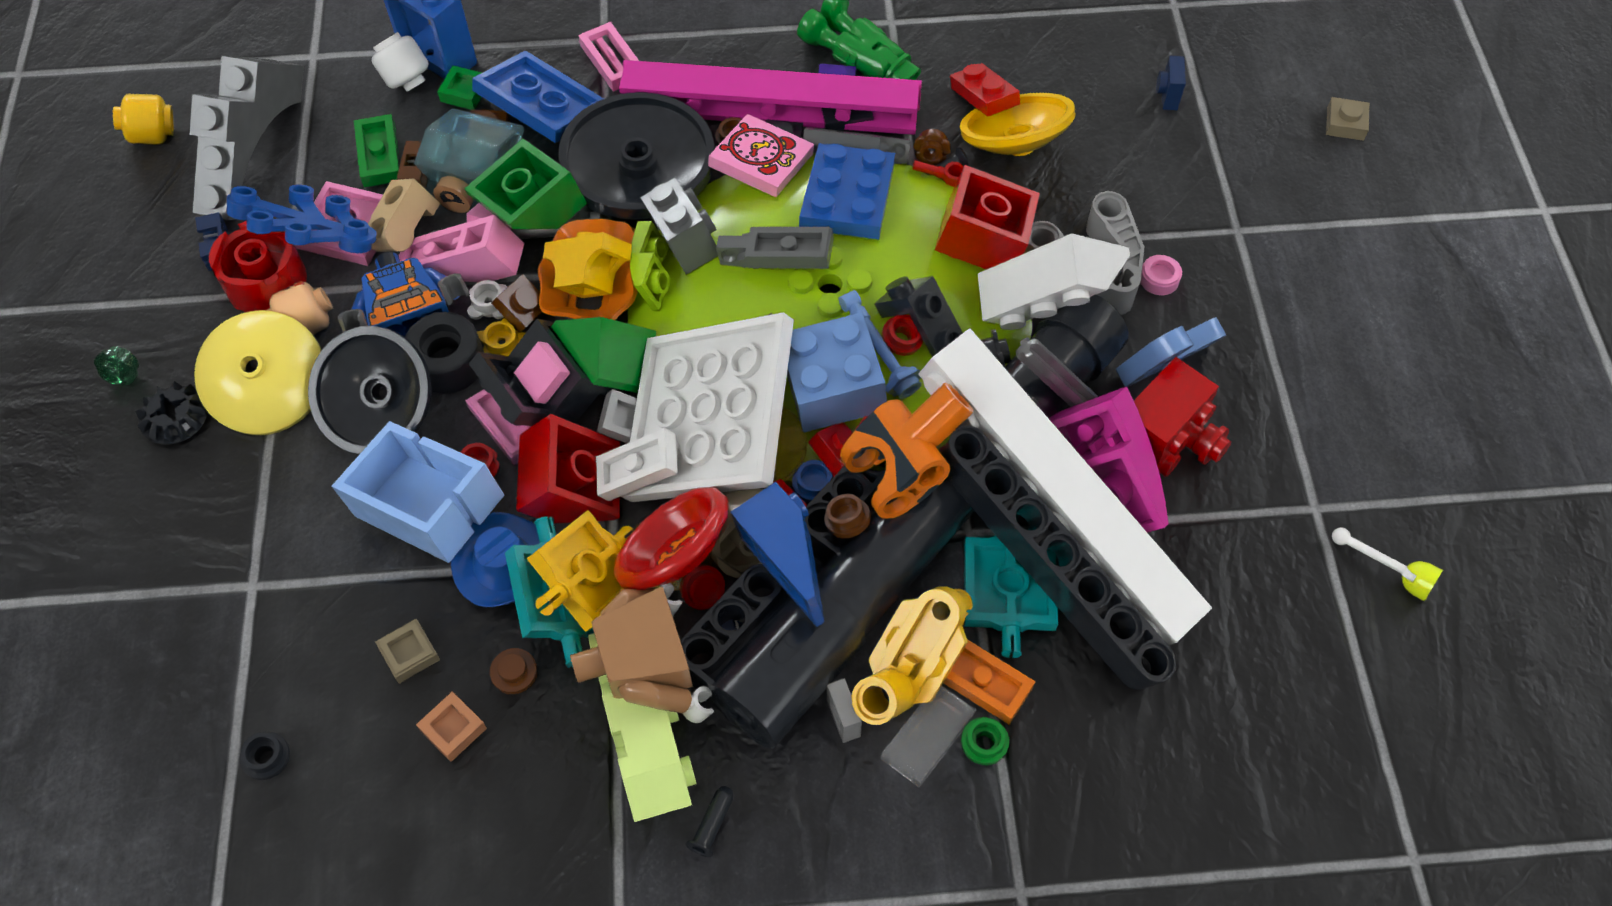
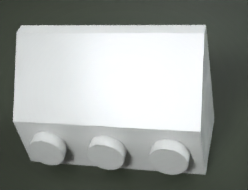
(1048, 279)

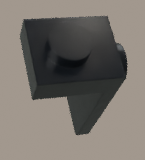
(926, 307)

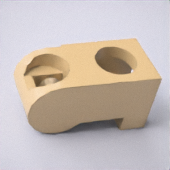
(399, 214)

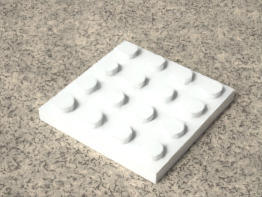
(721, 399)

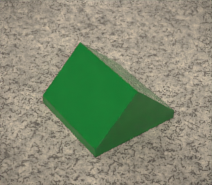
(606, 349)

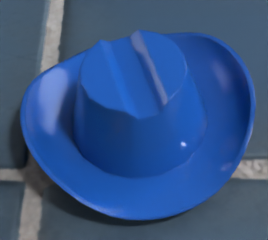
(481, 563)

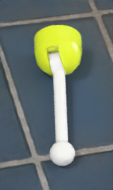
(1416, 577)

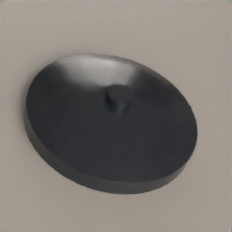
(631, 146)

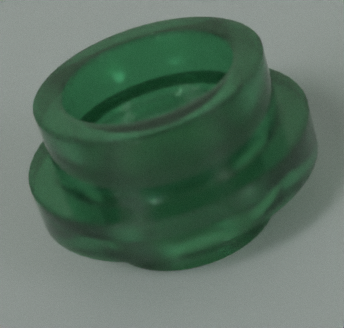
(117, 366)

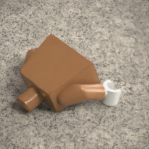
(643, 654)

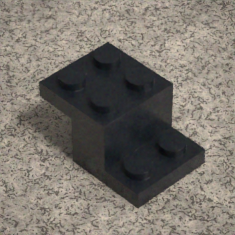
(516, 404)

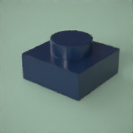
(1172, 82)

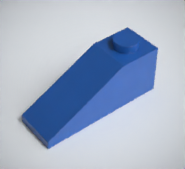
(778, 536)

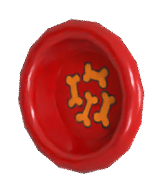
(672, 539)

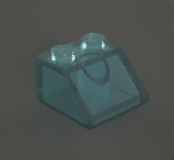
(464, 145)

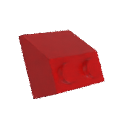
(561, 472)

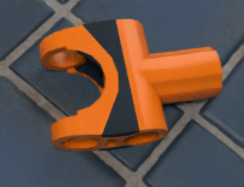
(908, 446)

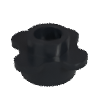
(998, 348)

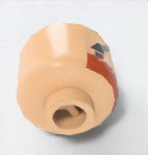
(304, 305)

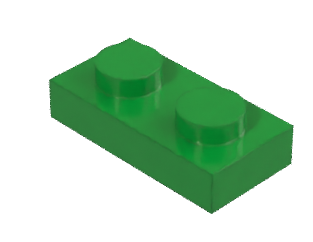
(377, 150)

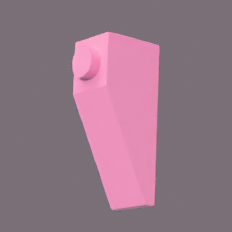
(474, 249)

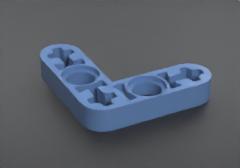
(1165, 348)

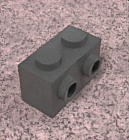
(681, 224)

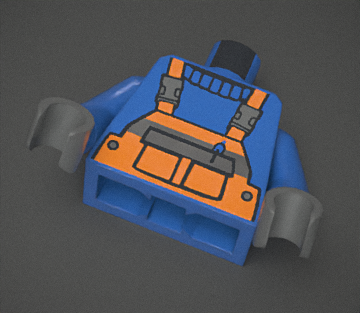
(401, 295)

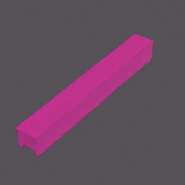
(779, 95)

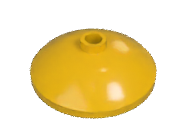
(1022, 127)

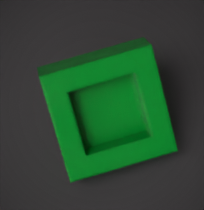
(457, 88)

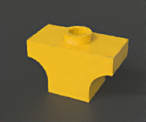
(587, 262)

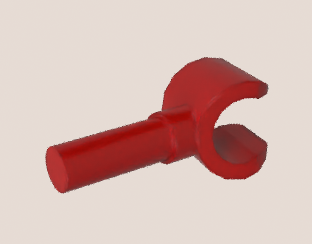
(949, 173)

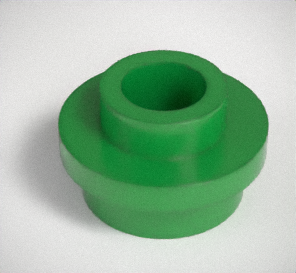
(989, 728)

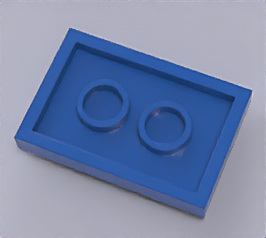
(534, 93)
(848, 190)

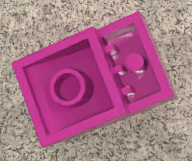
(1118, 450)

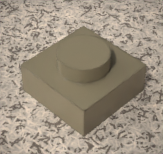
(1347, 118)

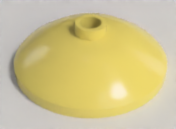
(274, 393)

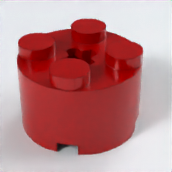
(255, 266)

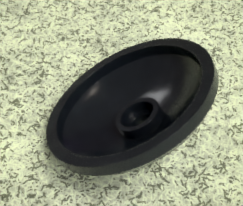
(348, 383)

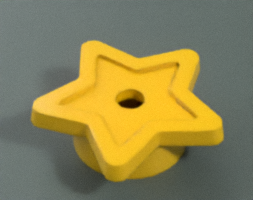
(500, 331)

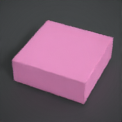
(541, 372)

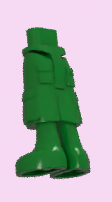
(858, 44)

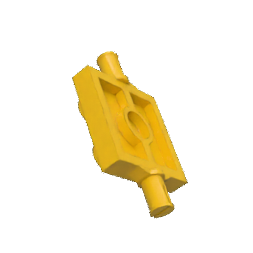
(580, 569)

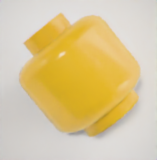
(144, 119)

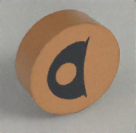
(452, 195)

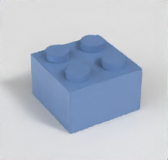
(834, 372)

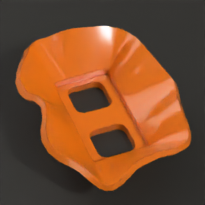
(563, 304)

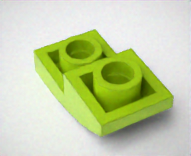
(646, 262)

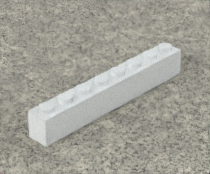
(1067, 486)

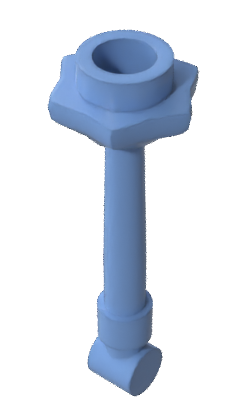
(903, 380)

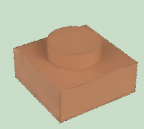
(451, 726)

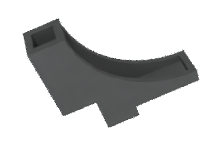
(232, 123)

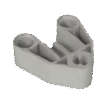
(1113, 223)

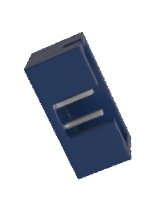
(212, 227)

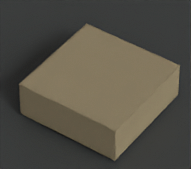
(407, 651)

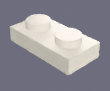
(636, 464)

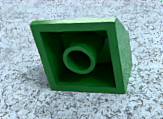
(528, 189)

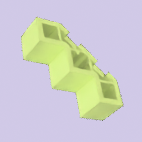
(647, 755)

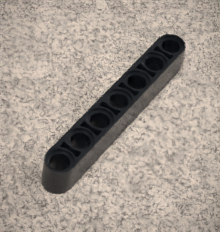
(1075, 563)

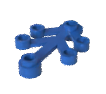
(350, 233)

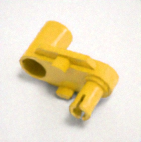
(913, 654)

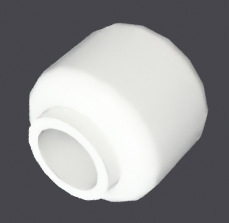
(400, 62)

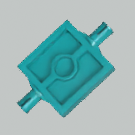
(529, 586)
(1004, 593)

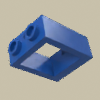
(446, 38)

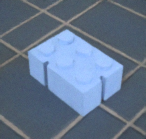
(419, 490)

